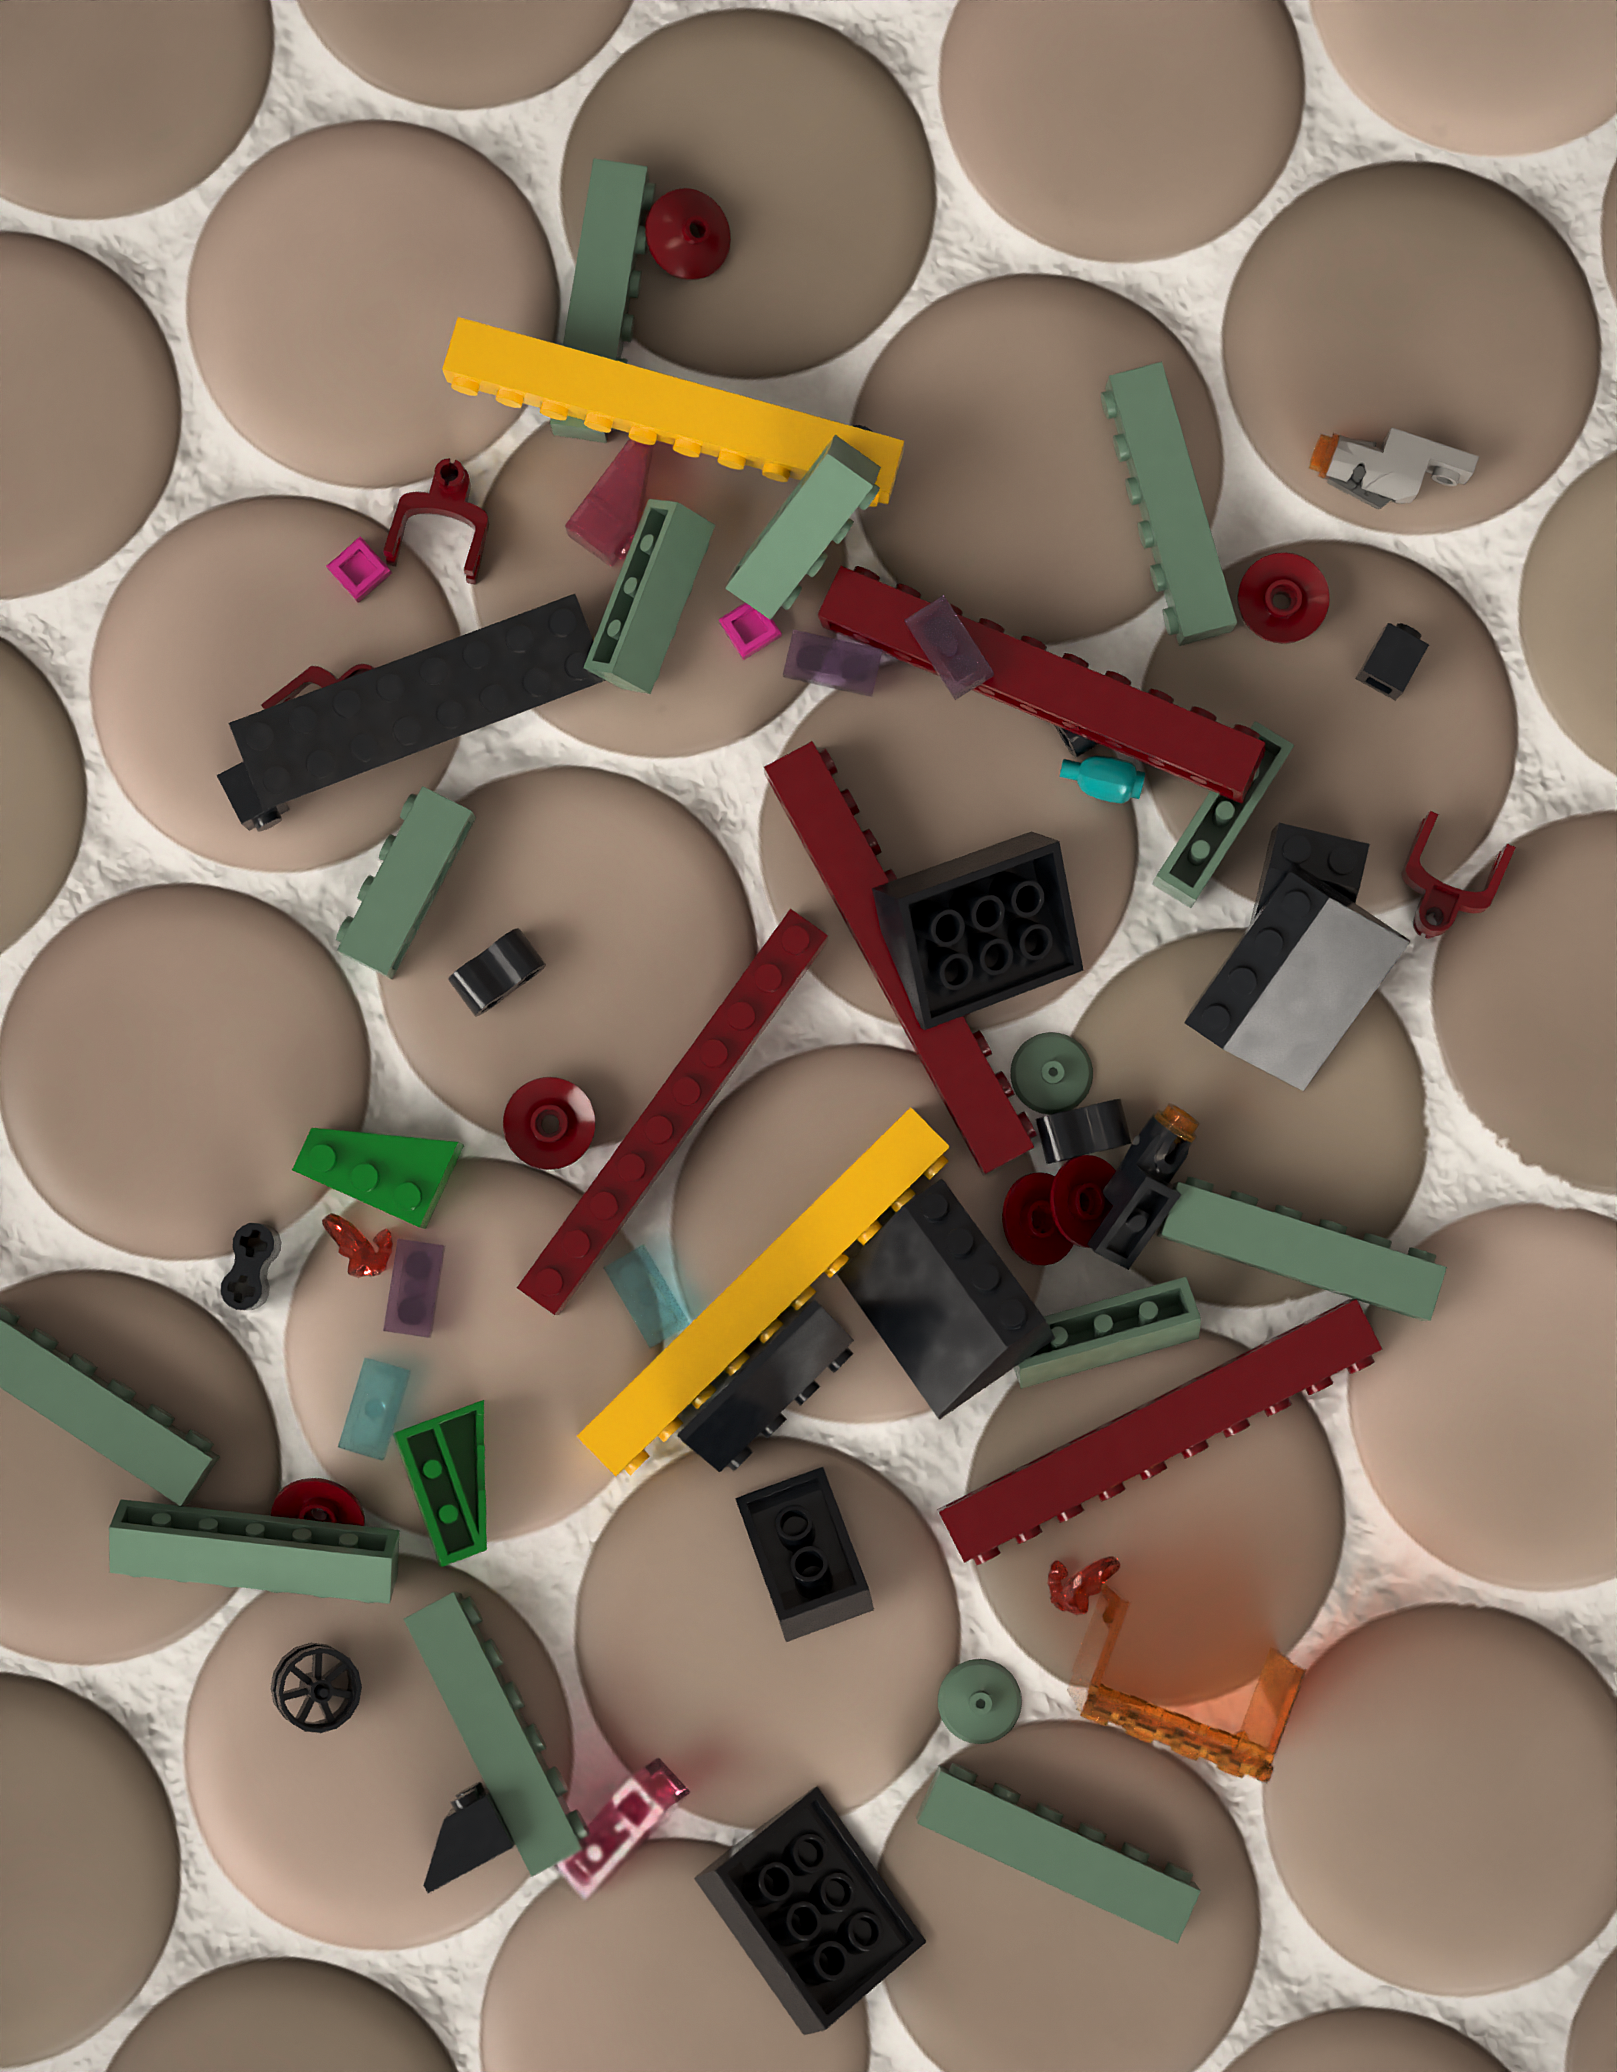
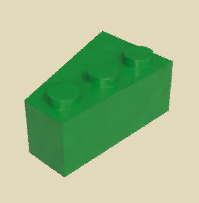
(381, 1170)
(448, 1480)

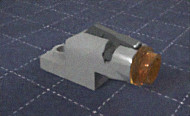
(1388, 472)

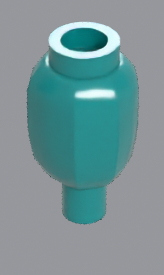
(1105, 778)

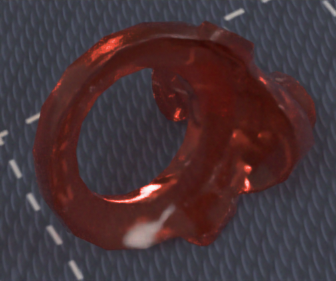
(362, 1256)
(1076, 1591)

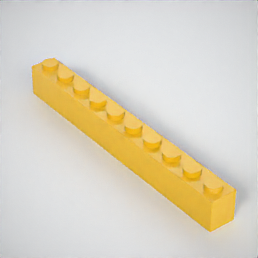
(653, 405)
(763, 1292)

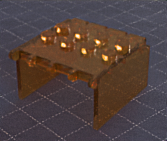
(1238, 1754)

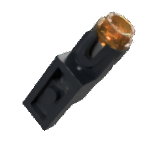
(1142, 1186)

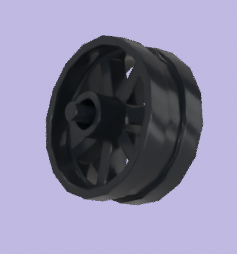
(316, 1688)

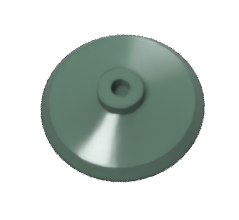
(1051, 1073)
(979, 1701)

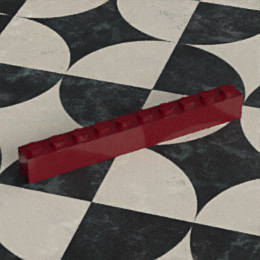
(1057, 688)
(849, 871)
(673, 1113)
(1159, 1430)

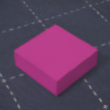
(359, 569)
(749, 630)

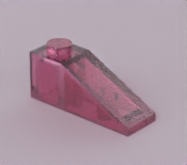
(614, 506)
(624, 1826)

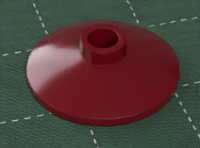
(671, 238)
(1293, 578)
(531, 1106)
(1081, 1180)
(1037, 1239)
(304, 1496)

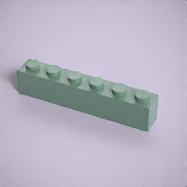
(606, 271)
(1169, 504)
(1304, 1251)
(102, 1412)
(254, 1551)
(496, 1732)
(1059, 1853)

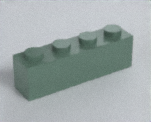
(804, 527)
(649, 596)
(1217, 827)
(406, 881)
(1114, 1331)

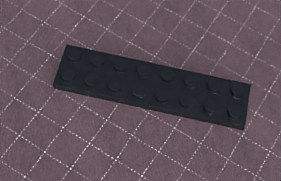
(415, 702)

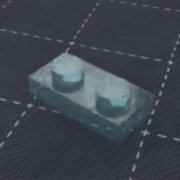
(647, 1296)
(374, 1408)

